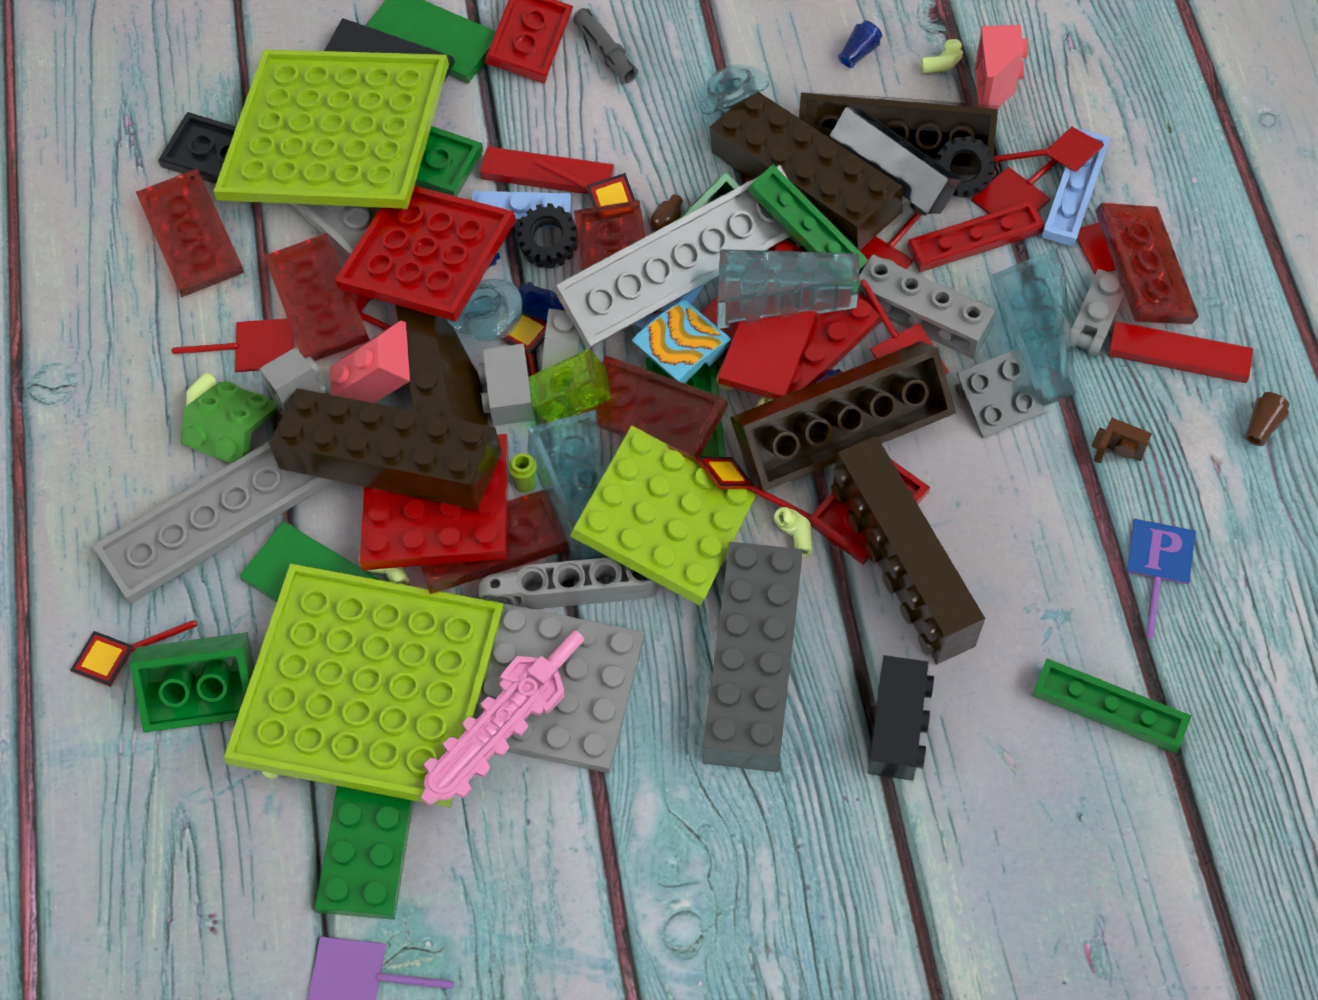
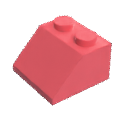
(999, 63)
(373, 367)

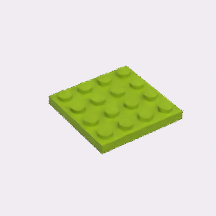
(662, 516)

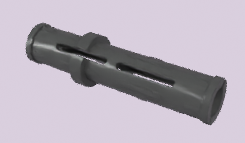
(611, 53)

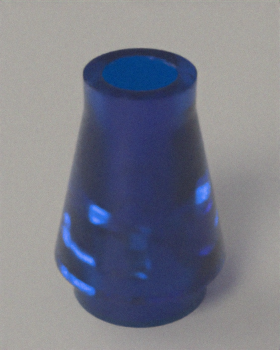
(861, 42)

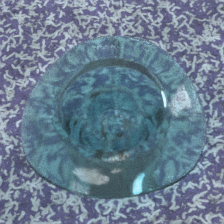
(730, 86)
(491, 311)

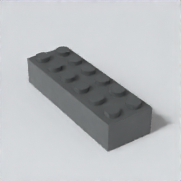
(752, 657)

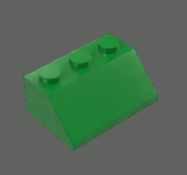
(191, 681)

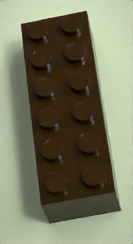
(834, 180)
(818, 421)
(386, 448)
(906, 551)

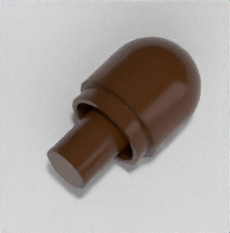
(666, 213)

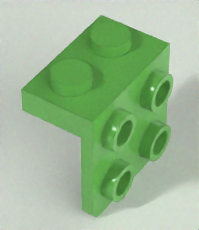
(224, 419)

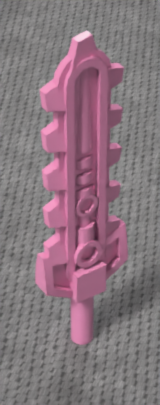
(528, 688)

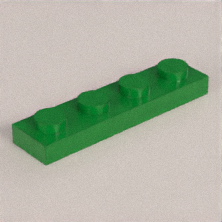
(800, 215)
(1112, 705)

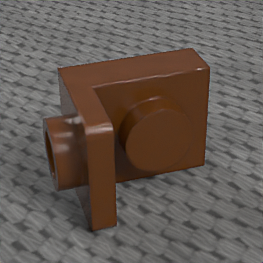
(1123, 439)

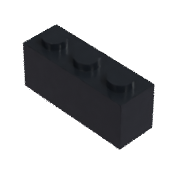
(900, 718)

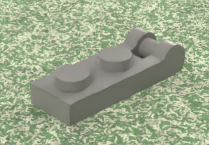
(1097, 312)

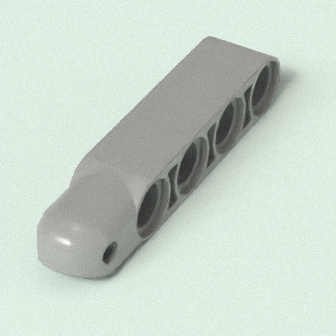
(551, 576)

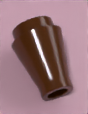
(1266, 417)

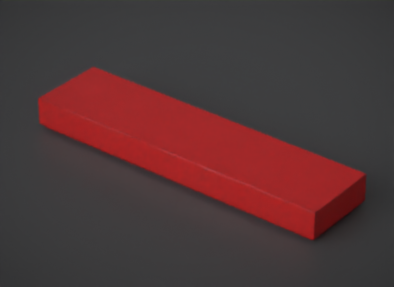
(517, 168)
(975, 236)
(1181, 352)

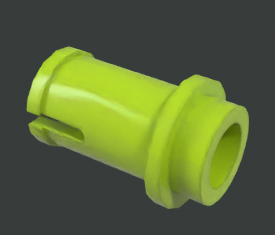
(523, 470)

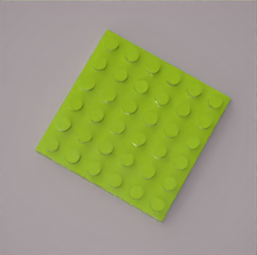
(333, 129)
(363, 682)

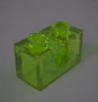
(570, 387)

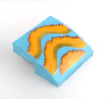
(682, 341)

